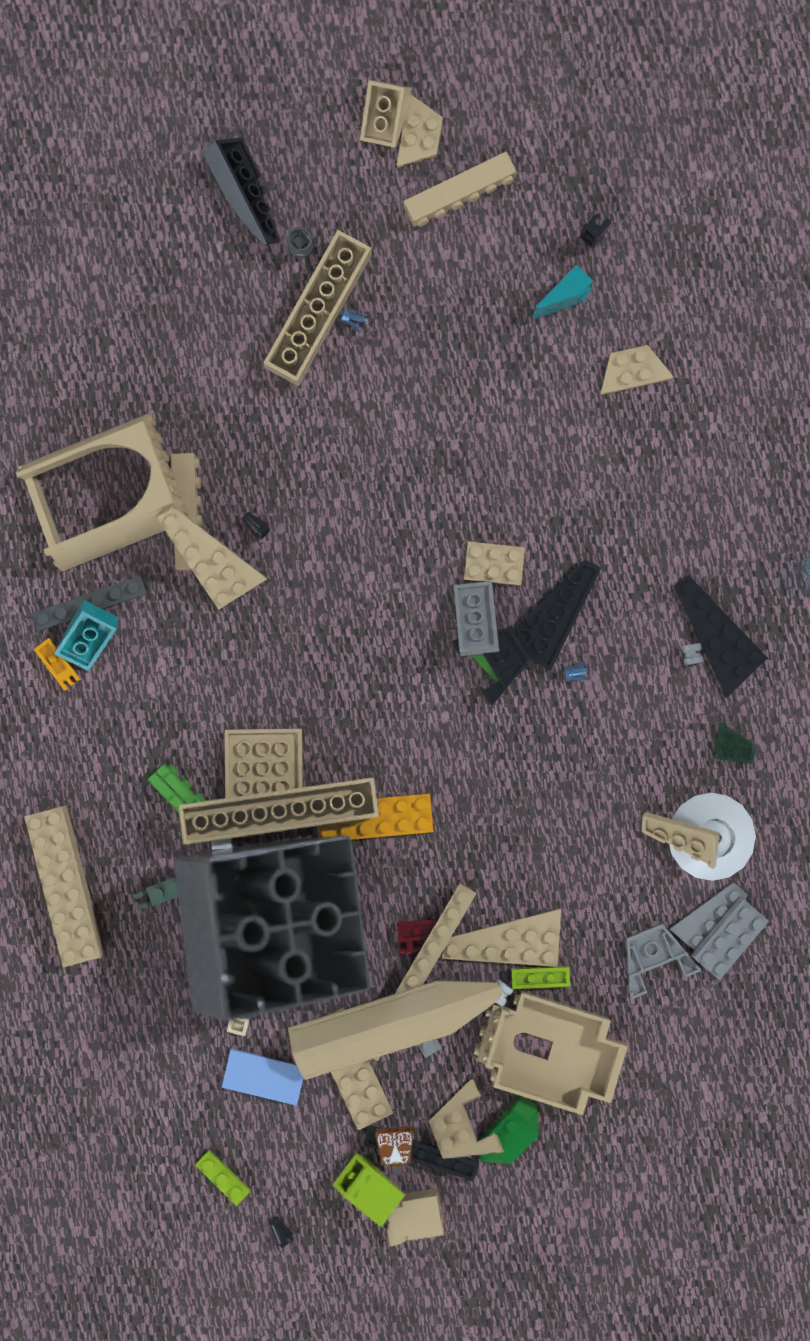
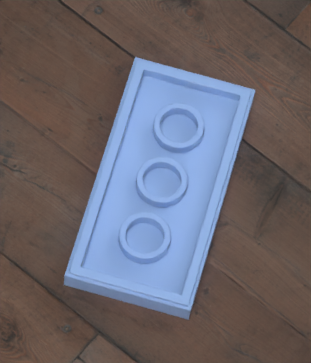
(263, 1077)

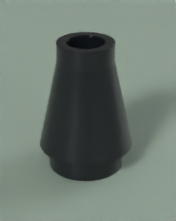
(257, 526)
(281, 1233)

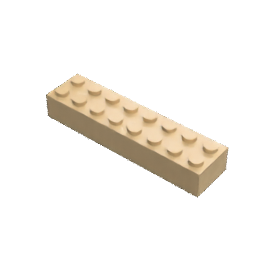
(318, 308)
(64, 886)

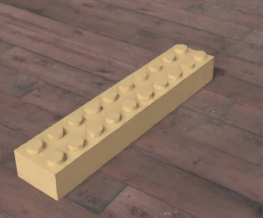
(278, 811)

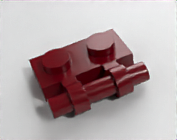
(414, 931)

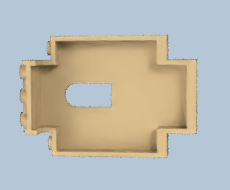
(579, 1060)

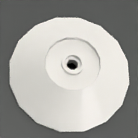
(735, 834)

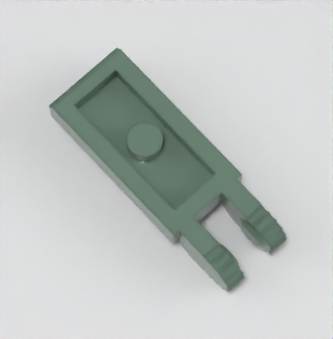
(158, 893)

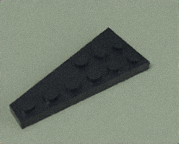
(550, 623)

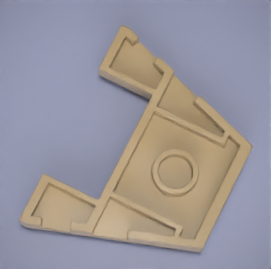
(454, 1130)

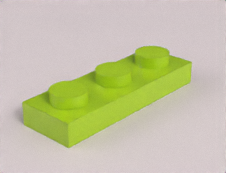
(540, 977)
(222, 1177)

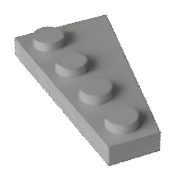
(701, 921)

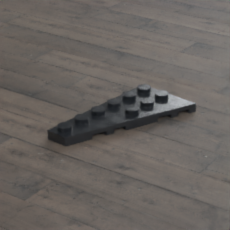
(723, 642)

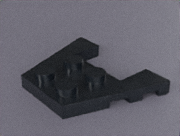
(505, 663)

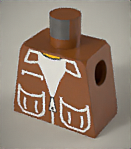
(395, 1146)

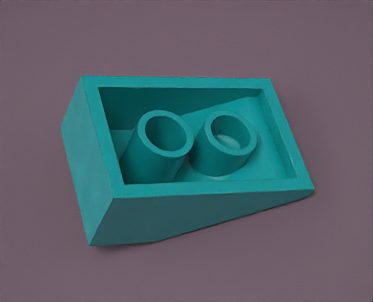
(566, 293)
(87, 635)

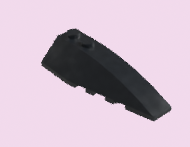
(239, 182)

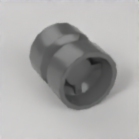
(300, 242)

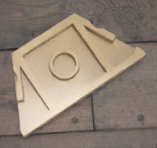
(419, 133)
(633, 369)

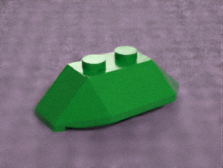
(515, 1131)

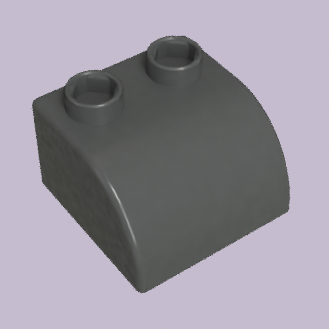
(271, 926)

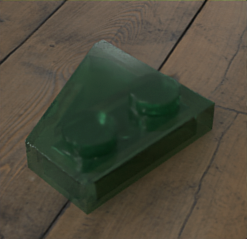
(733, 746)

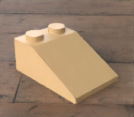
(384, 112)

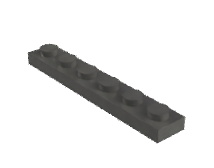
(101, 598)

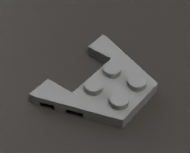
(650, 950)

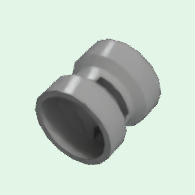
(692, 654)

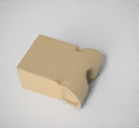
(416, 1217)

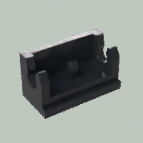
(594, 233)

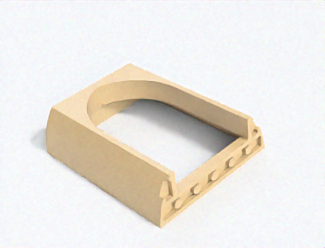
(134, 526)

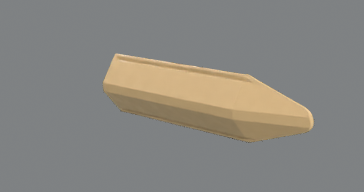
(388, 1025)

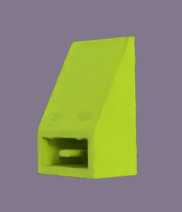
(369, 1189)

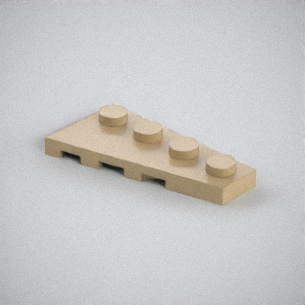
(684, 837)

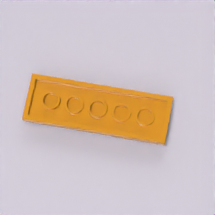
(396, 817)

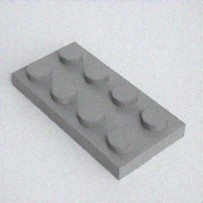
(476, 618)
(730, 938)

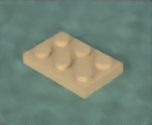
(494, 563)

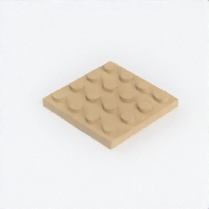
(262, 761)

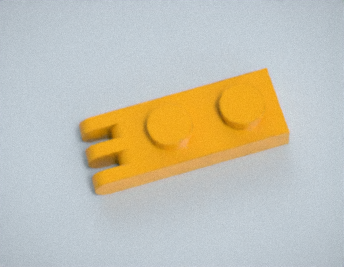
(56, 665)

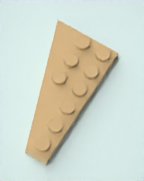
(214, 564)
(519, 941)

